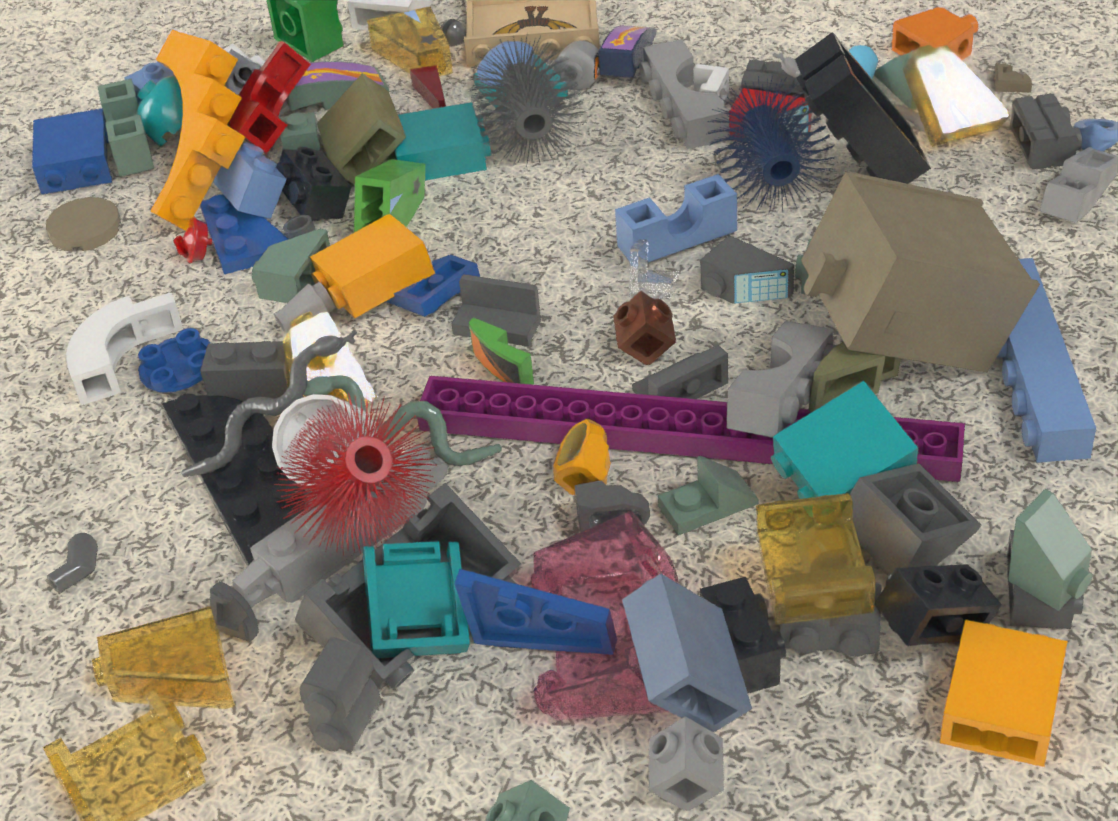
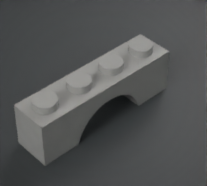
(670, 72)
(770, 398)

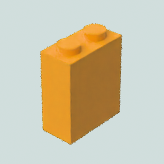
(371, 265)
(1003, 693)

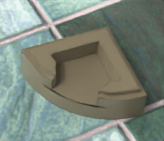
(1009, 80)

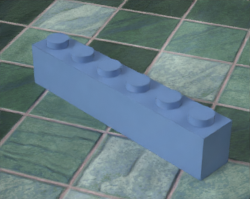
(1046, 384)

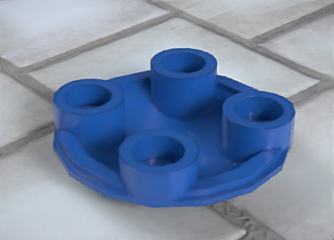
(174, 362)

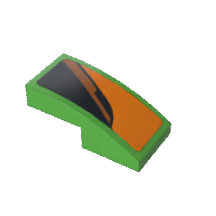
(498, 357)

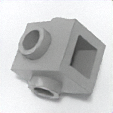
(686, 764)

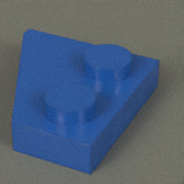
(430, 293)

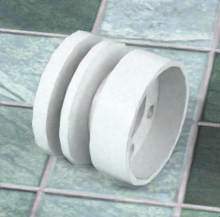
(294, 418)

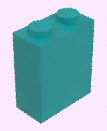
(444, 141)
(841, 444)

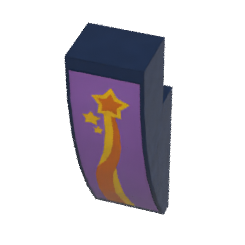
(624, 50)

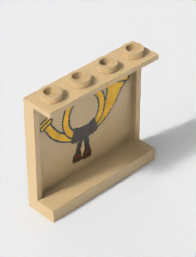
(551, 19)

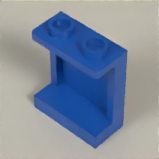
(70, 151)

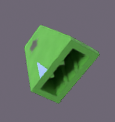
(389, 188)

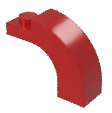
(264, 96)

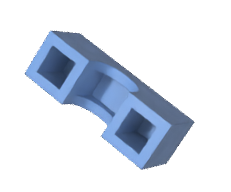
(705, 214)

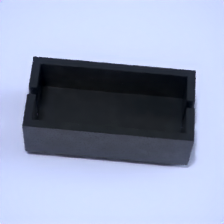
(859, 112)

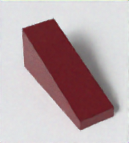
(428, 85)

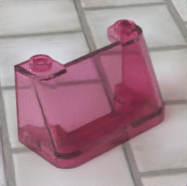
(601, 570)

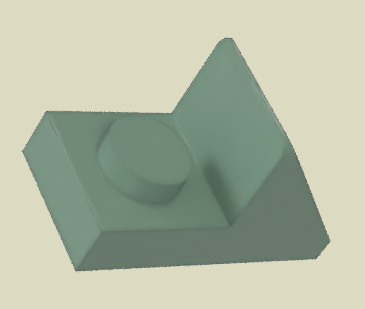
(710, 498)

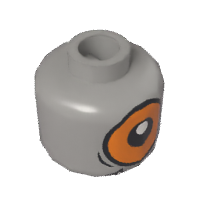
(585, 63)

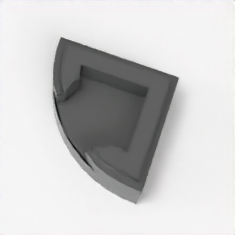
(233, 612)

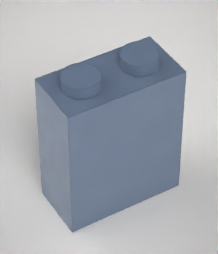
(686, 654)

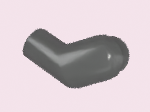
(80, 562)

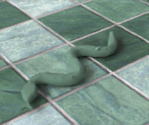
(438, 431)

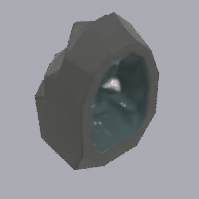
(601, 503)

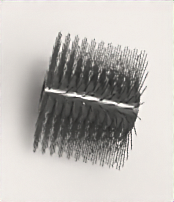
(527, 100)

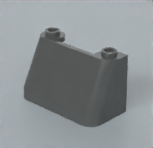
(341, 605)

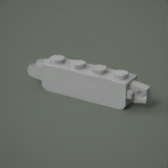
(291, 566)

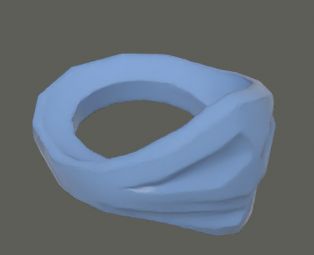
(1097, 136)

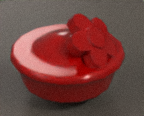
(194, 242)

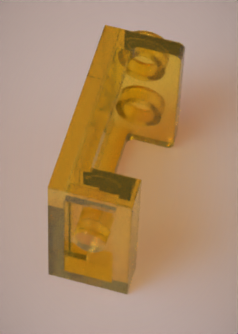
(813, 559)
(131, 767)

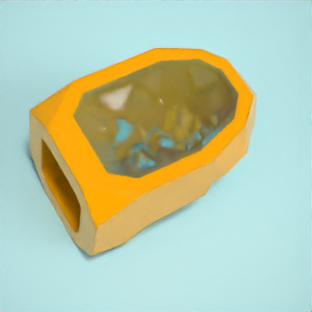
(582, 456)

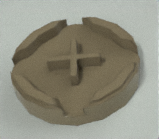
(83, 224)

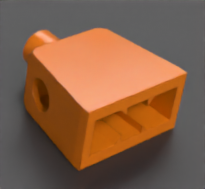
(935, 28)

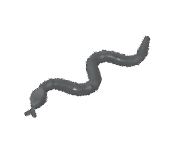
(323, 346)

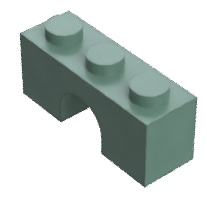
(125, 128)

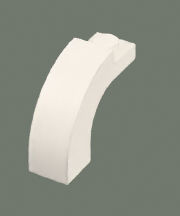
(109, 335)

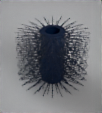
(770, 144)

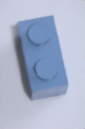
(251, 182)

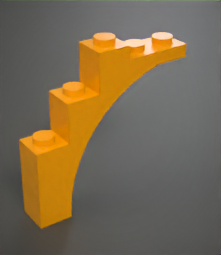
(204, 138)

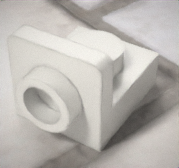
(711, 80)

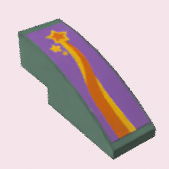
(328, 82)

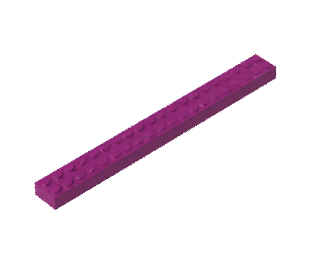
(643, 422)

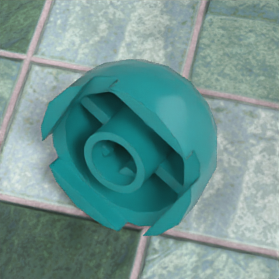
(161, 108)

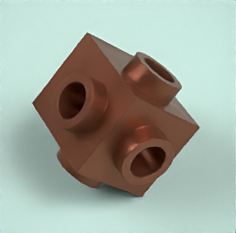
(644, 328)

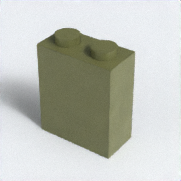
(361, 128)

